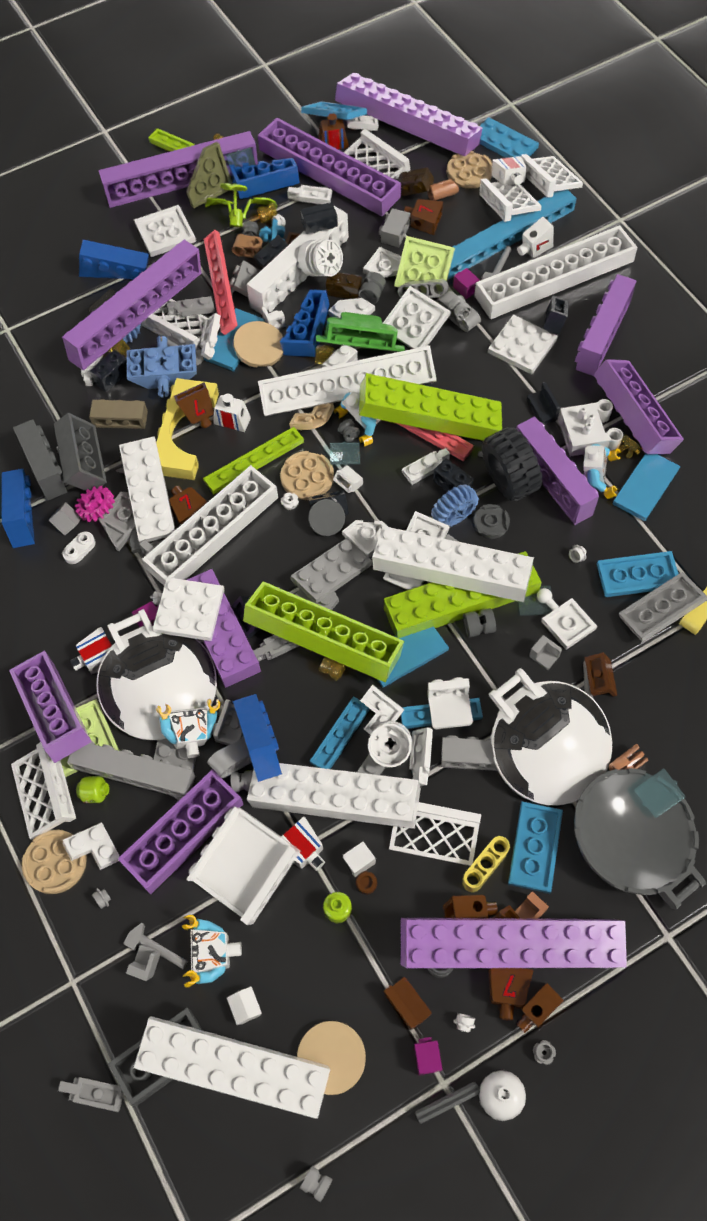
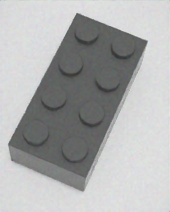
(79, 452)
(41, 459)
(139, 1084)

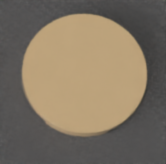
(469, 169)
(258, 344)
(307, 474)
(48, 865)
(340, 1049)

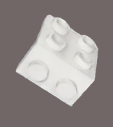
(449, 703)

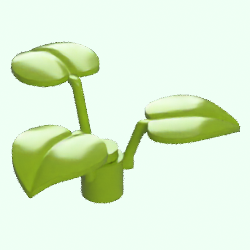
(236, 215)

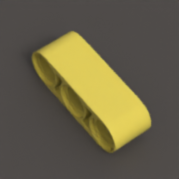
(696, 618)
(493, 857)

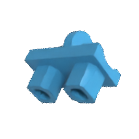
(268, 234)

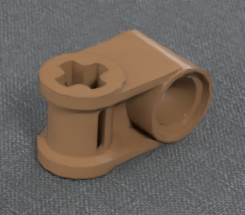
(246, 245)

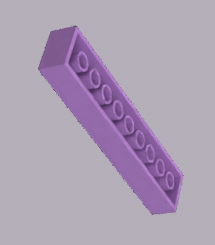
(409, 114)
(330, 166)
(164, 171)
(132, 305)
(512, 943)

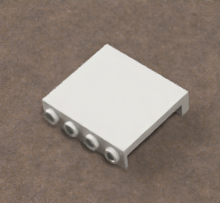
(243, 864)

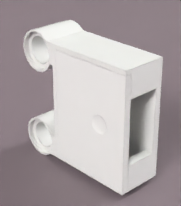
(584, 427)

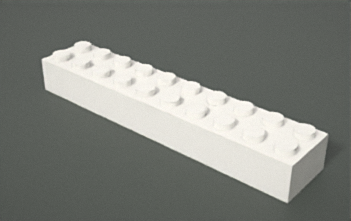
(555, 272)

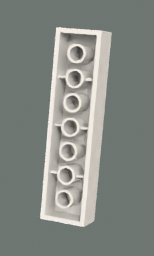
(284, 273)
(211, 527)
(452, 563)
(338, 795)
(232, 1067)

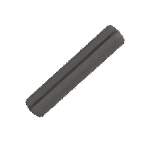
(447, 1102)

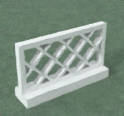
(386, 152)
(547, 174)
(506, 197)
(171, 330)
(54, 783)
(443, 815)

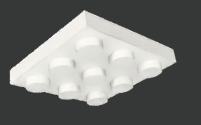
(164, 230)
(417, 318)
(522, 344)
(188, 609)

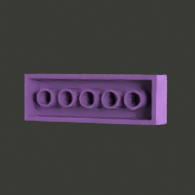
(605, 324)
(638, 407)
(560, 473)
(229, 645)
(50, 707)
(180, 831)

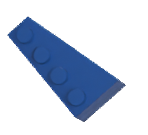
(264, 176)
(110, 261)
(307, 324)
(17, 508)
(258, 736)

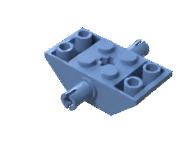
(161, 365)

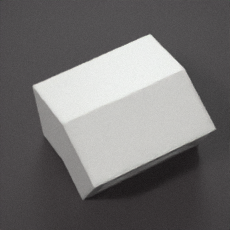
(348, 479)
(244, 1006)

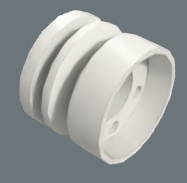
(320, 257)
(382, 752)

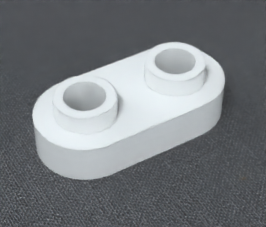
(80, 547)

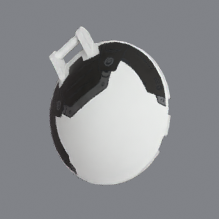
(149, 671)
(549, 740)

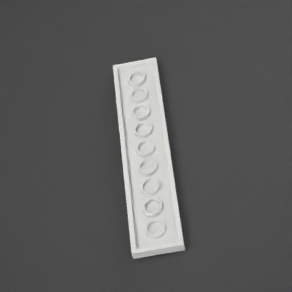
(333, 382)

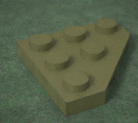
(208, 175)

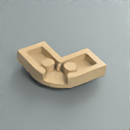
(313, 420)

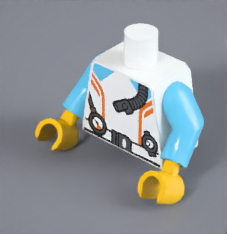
(351, 403)
(595, 467)
(188, 727)
(209, 951)

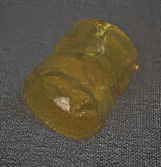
(266, 213)
(332, 667)

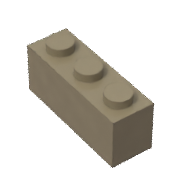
(118, 414)

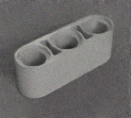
(430, 286)
(465, 324)
(230, 758)

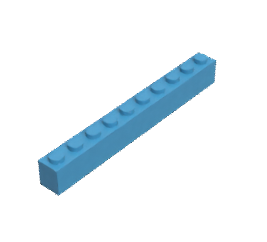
(507, 233)

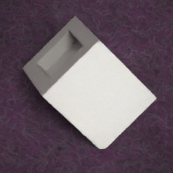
(274, 318)
(359, 859)

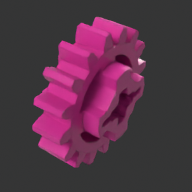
(95, 503)

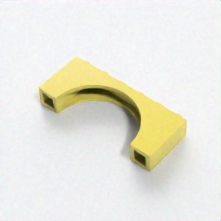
(173, 460)

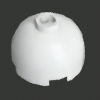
(492, 1090)

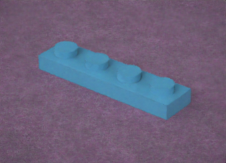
(420, 715)
(340, 734)

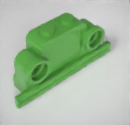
(360, 331)

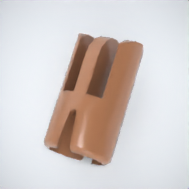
(442, 190)
(623, 763)

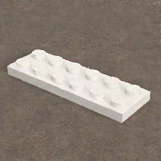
(147, 489)

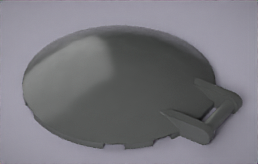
(630, 844)

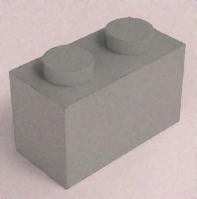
(395, 227)

